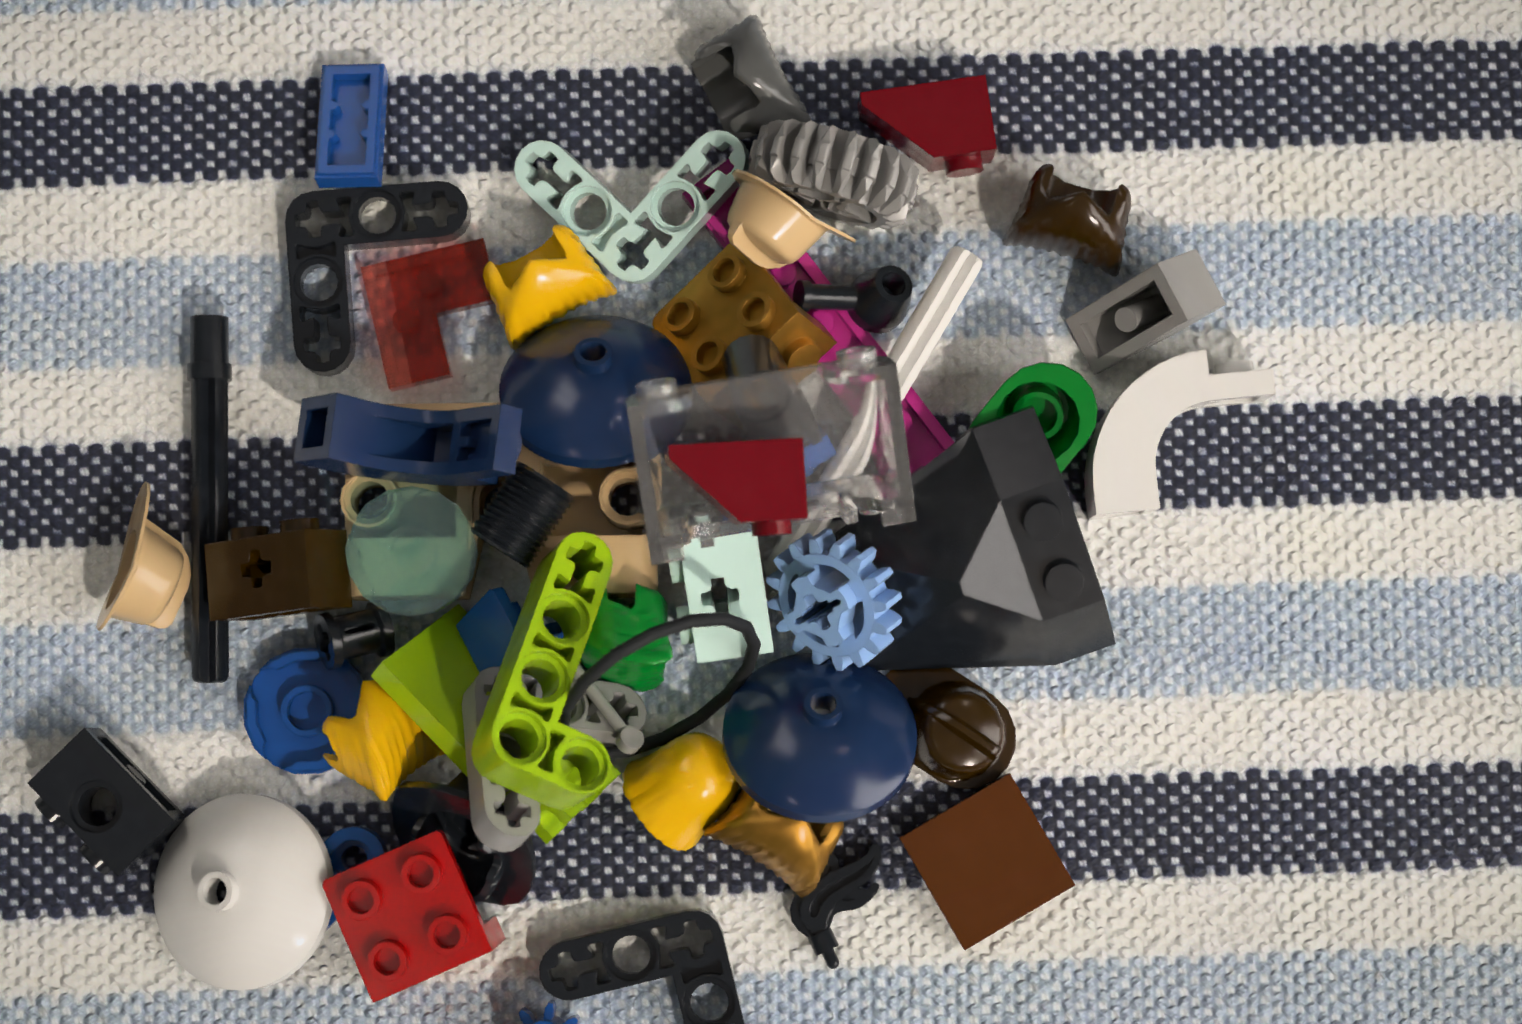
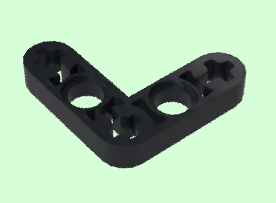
(333, 249)
(686, 970)

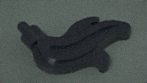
(835, 893)

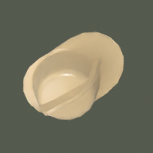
(770, 224)
(150, 574)

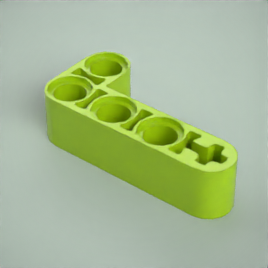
(554, 665)

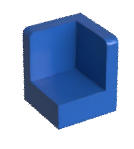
(490, 627)

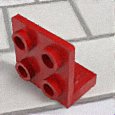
(409, 915)

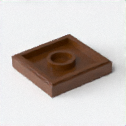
(986, 861)

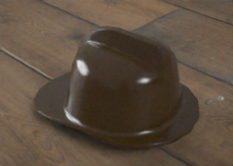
(960, 727)

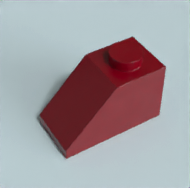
(935, 123)
(747, 480)

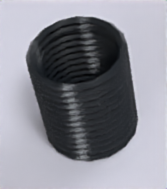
(522, 514)

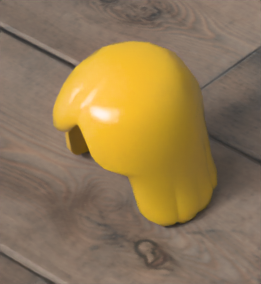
(680, 789)

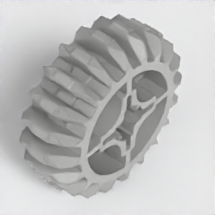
(836, 173)

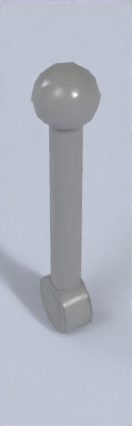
(628, 737)

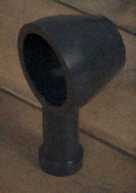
(863, 299)

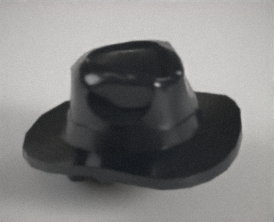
(489, 874)

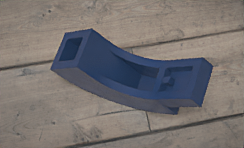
(408, 443)

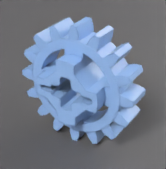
(834, 599)

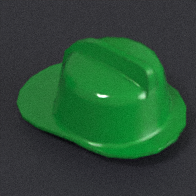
(1060, 399)

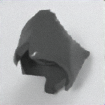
(746, 80)

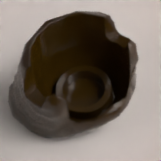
(1072, 220)

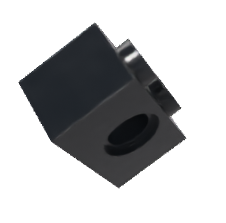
(143, 811)

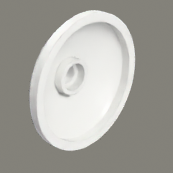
(272, 899)

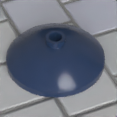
(576, 386)
(815, 762)

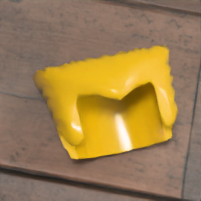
(544, 285)
(377, 743)

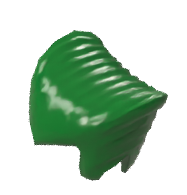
(617, 624)

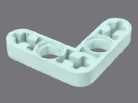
(620, 222)

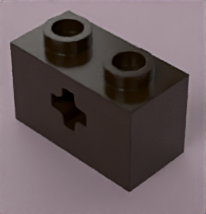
(278, 572)

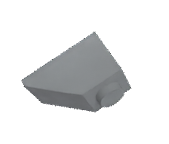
(1145, 310)

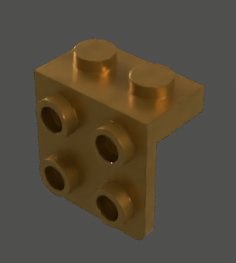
(734, 301)

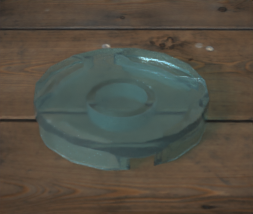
(411, 551)

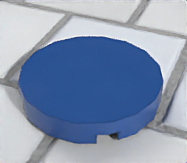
(290, 705)

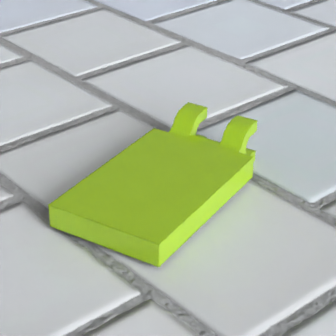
(429, 685)

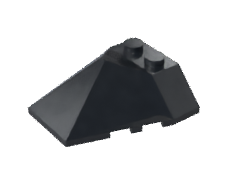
(992, 560)

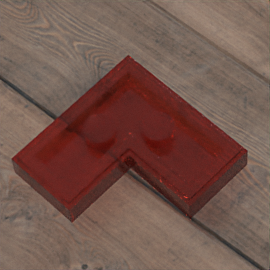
(411, 296)

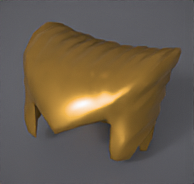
(785, 845)

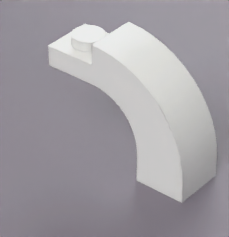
(1123, 450)

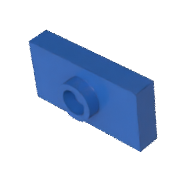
(351, 126)

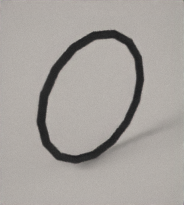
(658, 632)

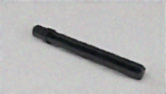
(209, 378)

